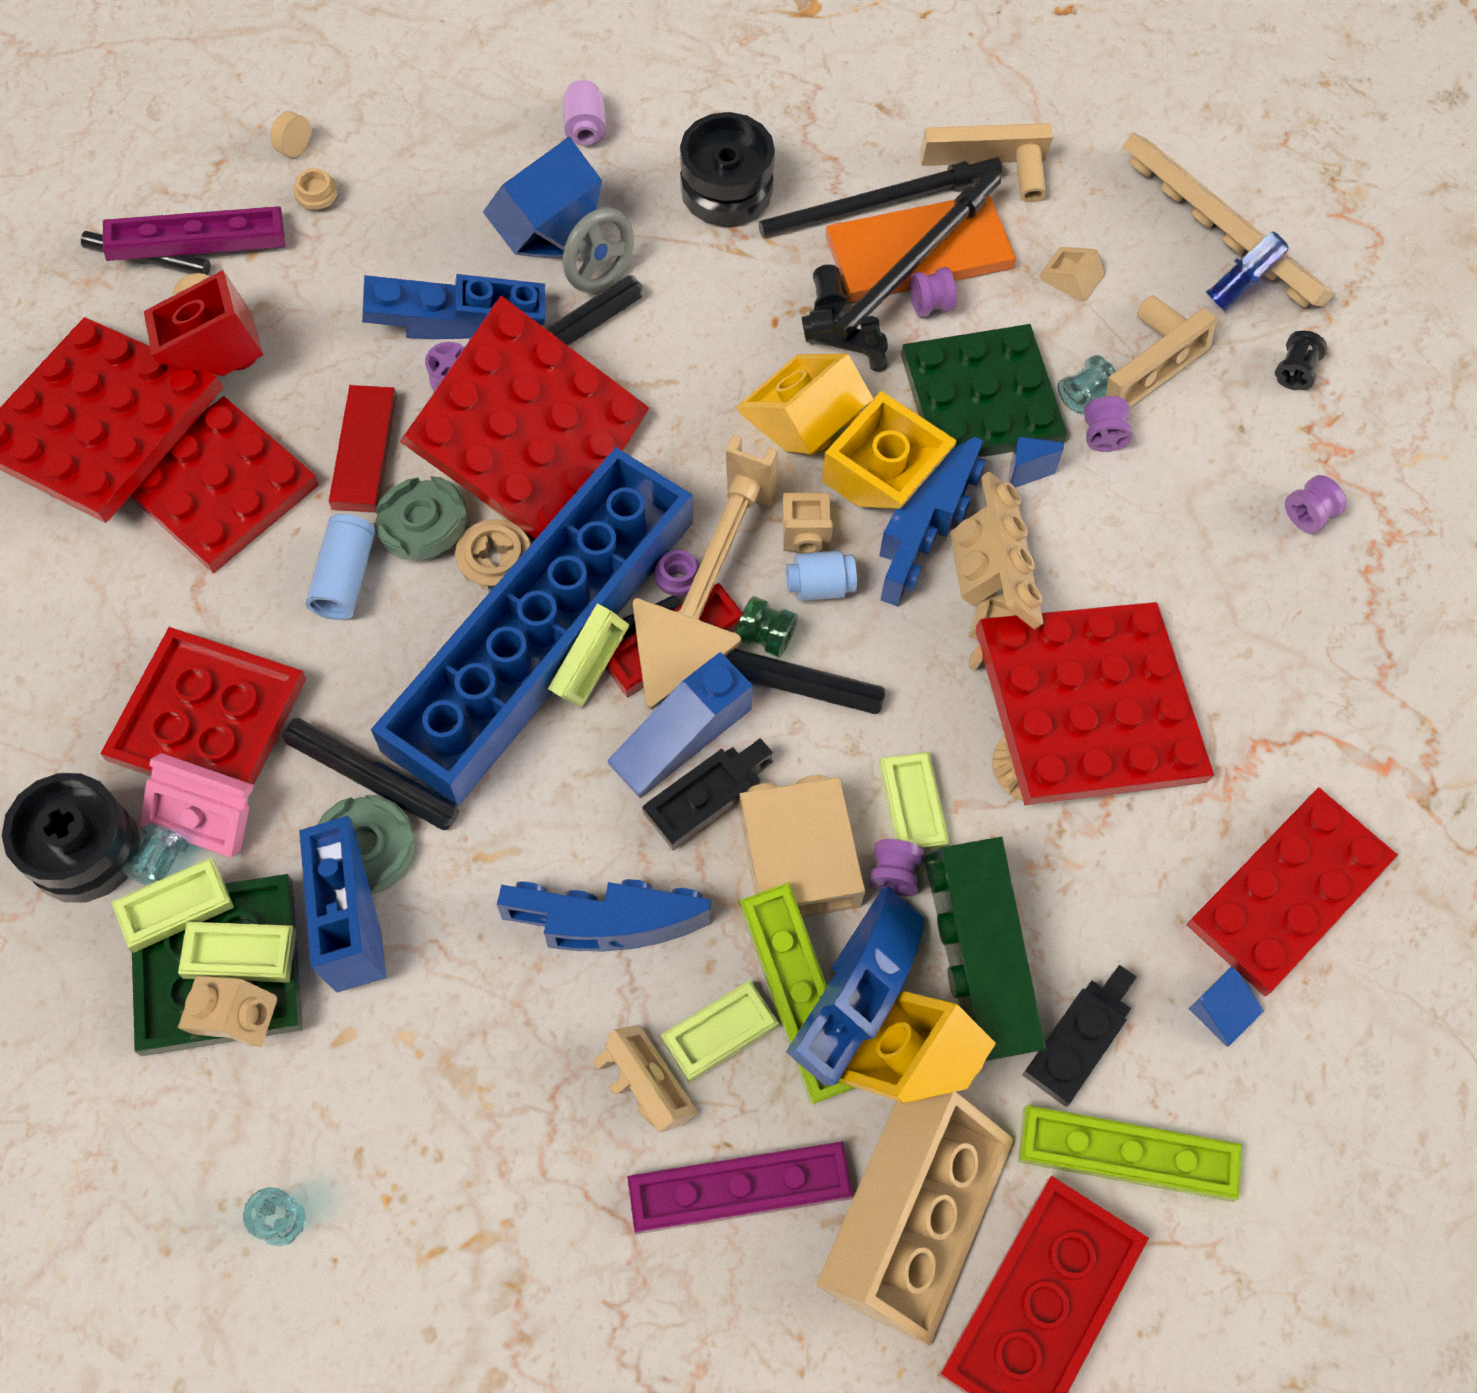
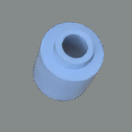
(821, 575)

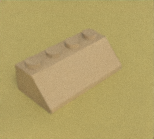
(916, 1214)

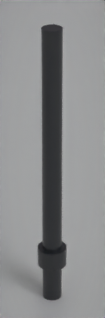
(957, 177)
(965, 206)

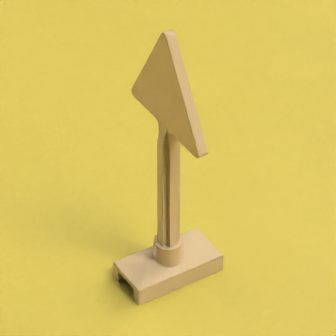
(678, 642)

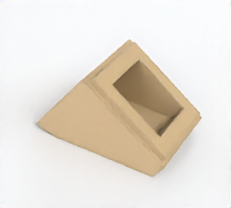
(1074, 271)

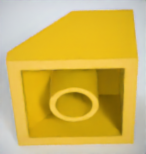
(807, 401)
(884, 455)
(920, 1051)

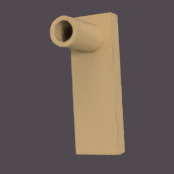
(1011, 143)
(1180, 346)

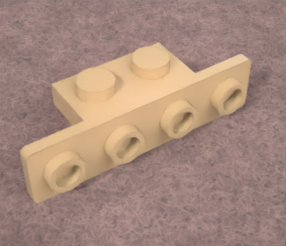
(994, 553)

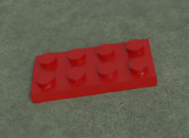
(1291, 891)
(1046, 1298)

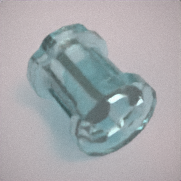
(1086, 383)
(155, 855)
(264, 1204)

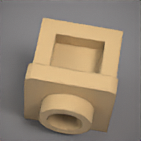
(806, 522)
(228, 1010)

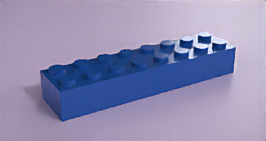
(509, 649)

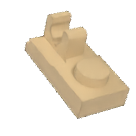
(649, 1078)

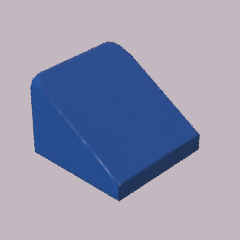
(1034, 460)
(1227, 1007)

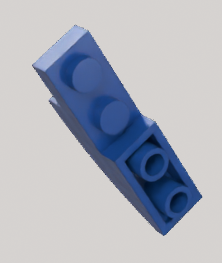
(445, 309)
(926, 514)
(627, 919)
(863, 989)

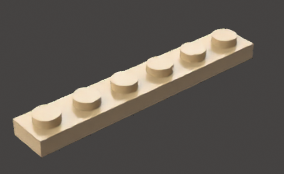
(1211, 209)

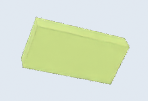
(589, 656)
(914, 800)
(170, 903)
(238, 951)
(719, 1031)

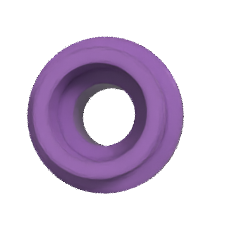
(676, 562)

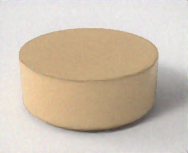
(290, 134)

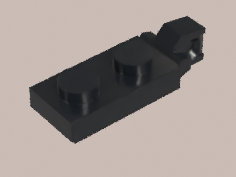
(706, 792)
(1081, 1037)

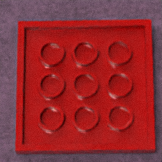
(98, 418)
(522, 419)
(1092, 703)

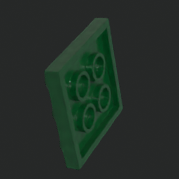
(984, 388)
(162, 992)

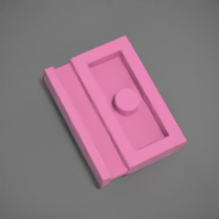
(196, 804)

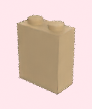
(803, 839)

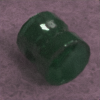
(766, 626)

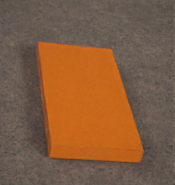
(874, 244)

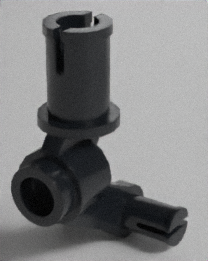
(829, 309)

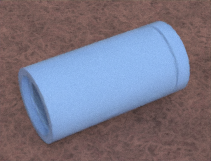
(340, 567)

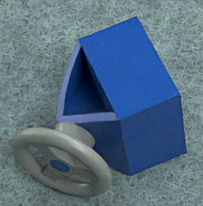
(555, 214)

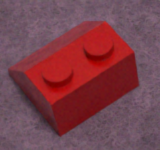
(204, 328)

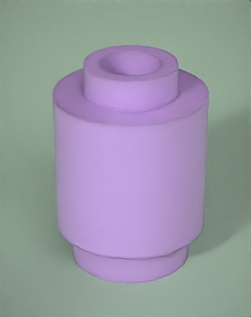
(584, 113)

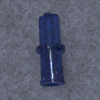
(1248, 270)

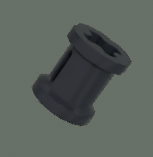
(1301, 360)

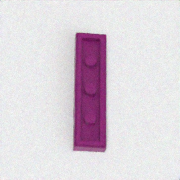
(193, 233)
(739, 1187)

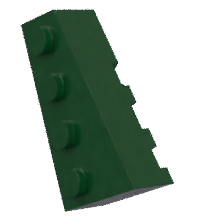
(985, 943)

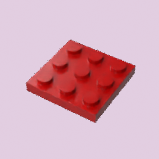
(222, 485)
(205, 708)

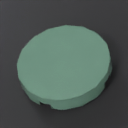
(421, 518)
(382, 837)

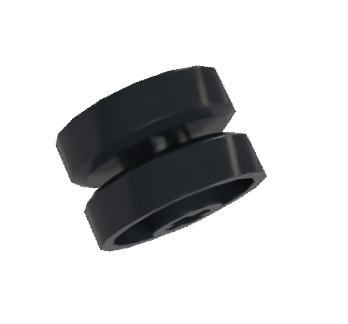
(726, 168)
(70, 837)

